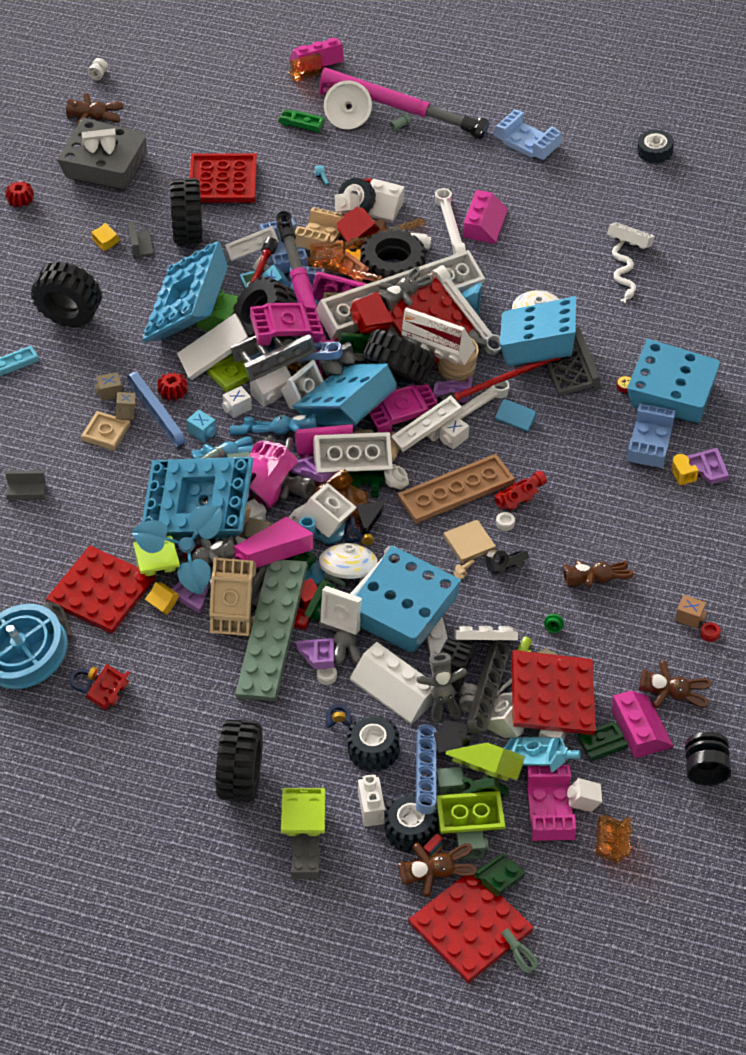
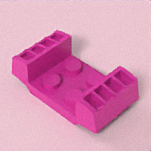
(285, 320)
(402, 406)
(549, 803)

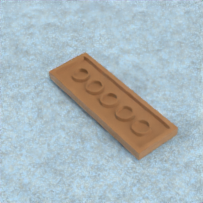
(455, 488)

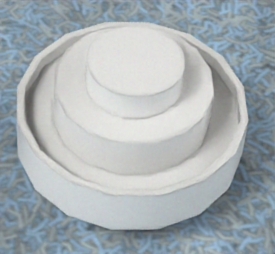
(396, 477)

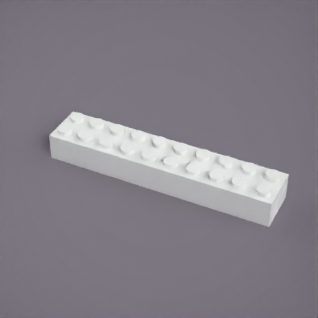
(335, 310)

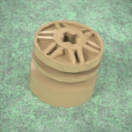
(458, 371)

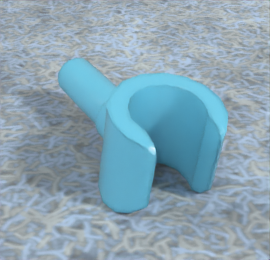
(319, 171)

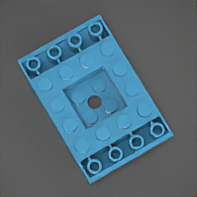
(187, 293)
(181, 485)

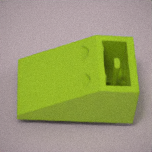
(162, 560)
(489, 759)
(303, 811)

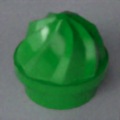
(553, 623)

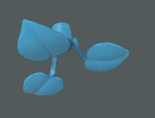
(206, 522)
(315, 571)

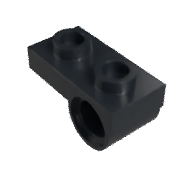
(516, 558)

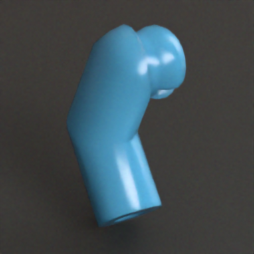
(244, 428)

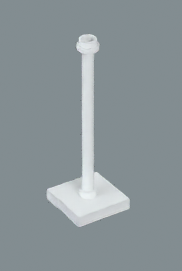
(344, 609)

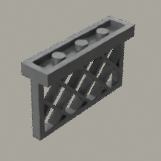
(585, 362)

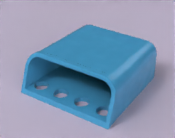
(538, 332)
(674, 380)
(348, 396)
(402, 603)

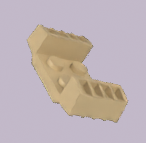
(320, 229)
(231, 596)

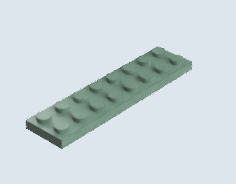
(272, 630)

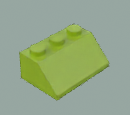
(470, 812)

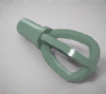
(515, 945)

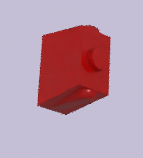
(356, 224)
(370, 314)

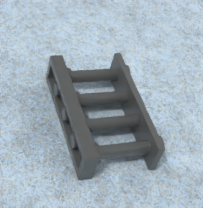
(271, 360)

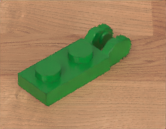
(301, 120)

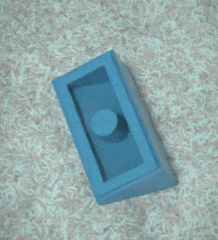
(516, 415)

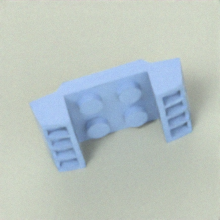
(526, 138)

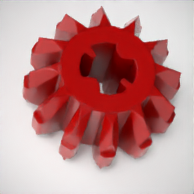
(19, 194)
(172, 386)

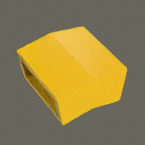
(105, 237)
(162, 597)

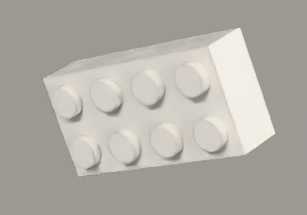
(630, 235)

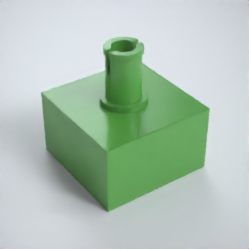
(222, 310)

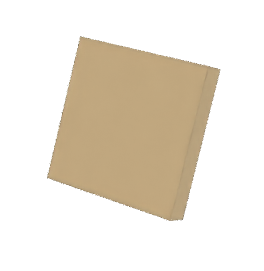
(105, 430)
(469, 541)

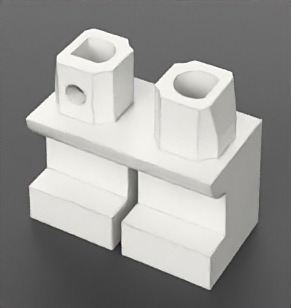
(371, 800)

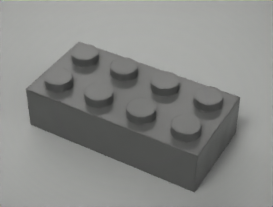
(305, 856)

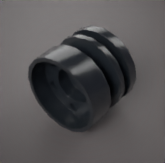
(707, 758)

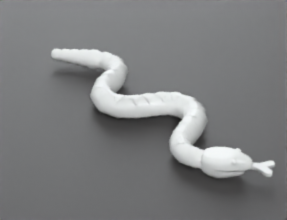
(630, 292)

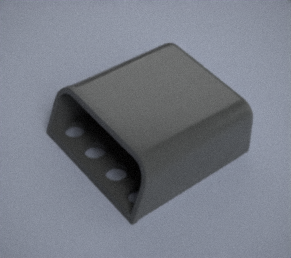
(101, 168)

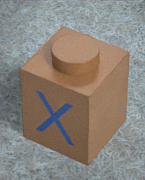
(691, 611)

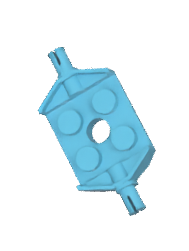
(547, 751)

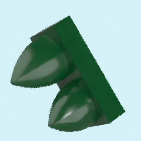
(357, 341)
(314, 608)

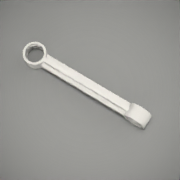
(445, 204)
(445, 279)
(476, 403)

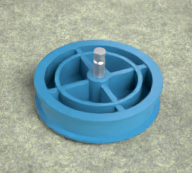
(30, 645)

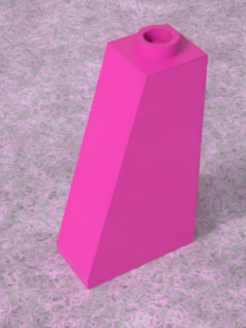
(275, 543)

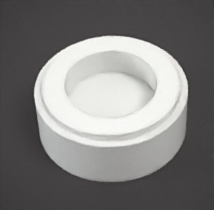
(505, 521)
(327, 676)

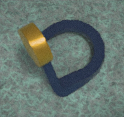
(366, 539)
(92, 674)
(338, 716)

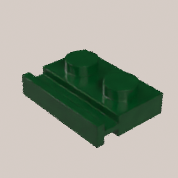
(605, 741)
(499, 874)

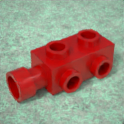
(520, 491)

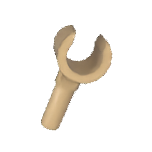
(460, 570)

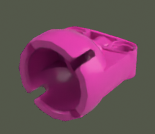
(269, 470)

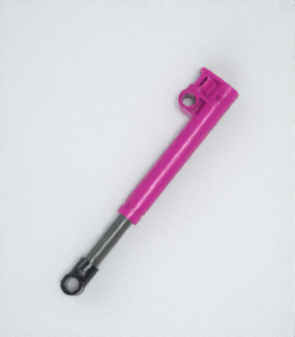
(406, 103)
(298, 274)

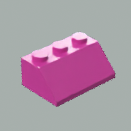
(330, 51)
(484, 218)
(329, 283)
(305, 437)
(640, 723)

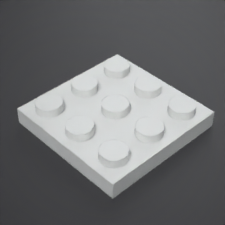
(485, 633)

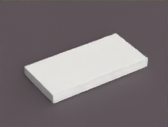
(212, 346)

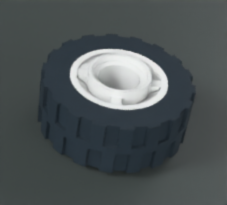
(655, 146)
(363, 189)

